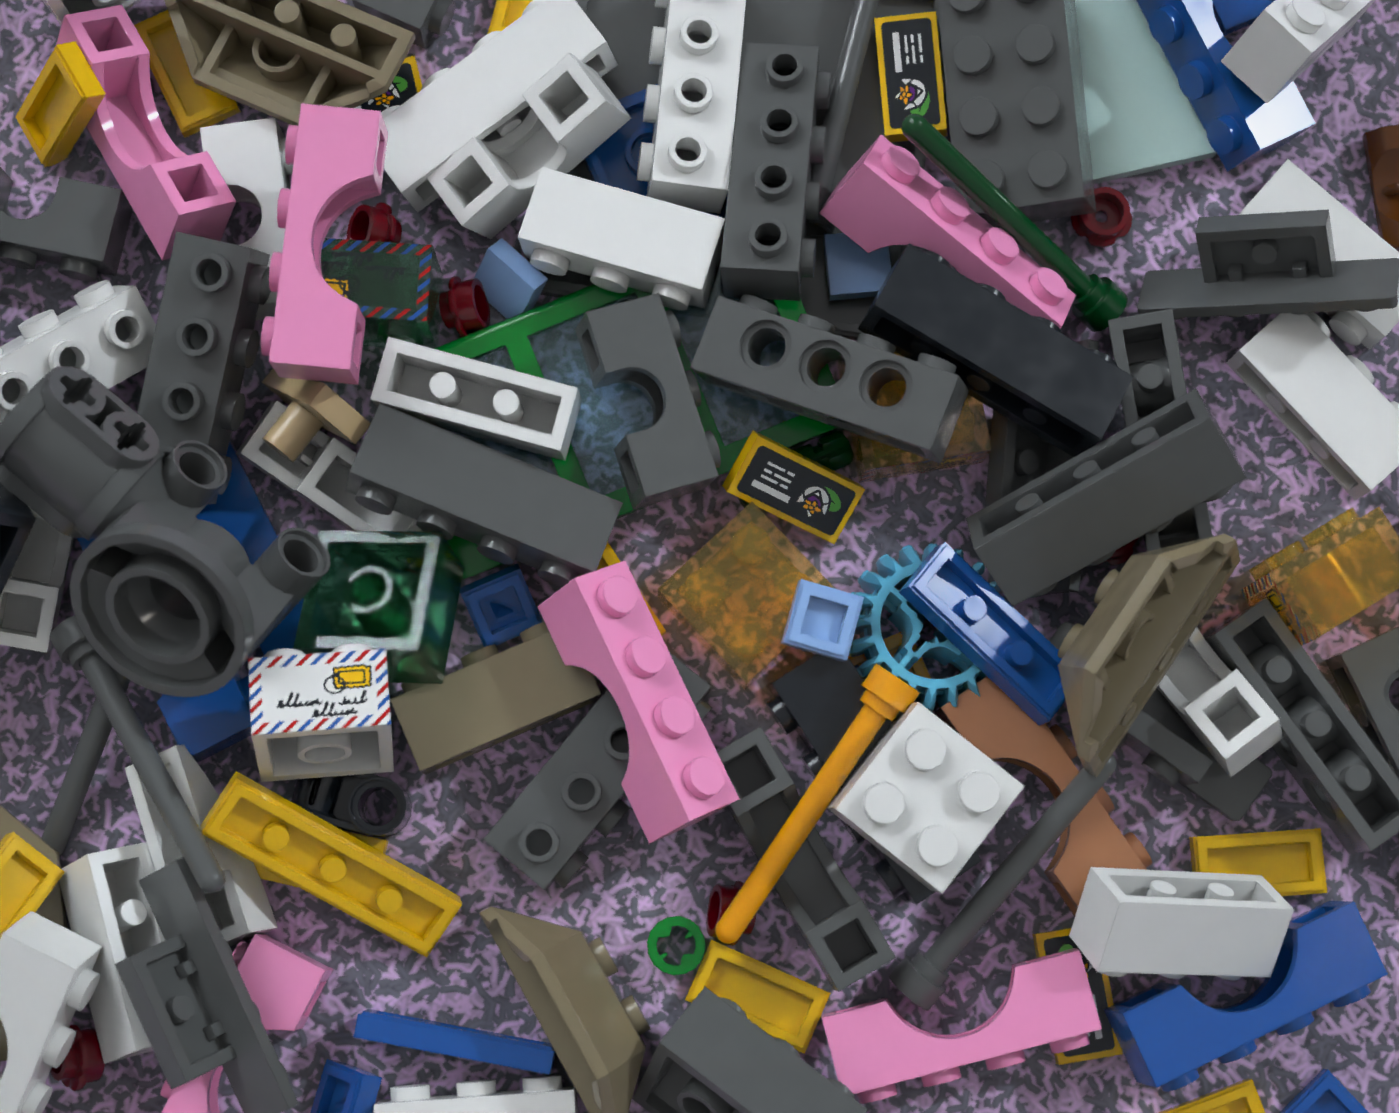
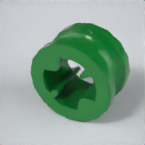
(688, 961)

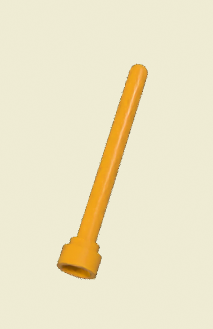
(883, 700)

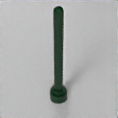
(1095, 297)

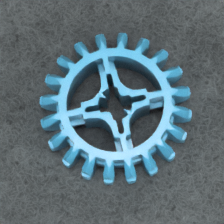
(882, 592)

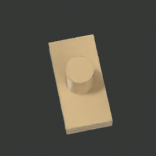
(309, 409)

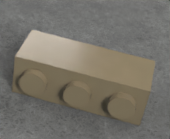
(491, 700)

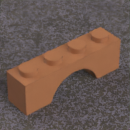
(1011, 736)

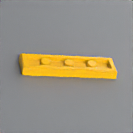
(330, 864)

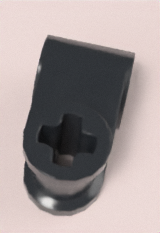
(343, 799)

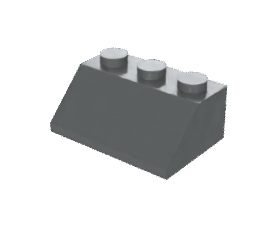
(730, 1065)

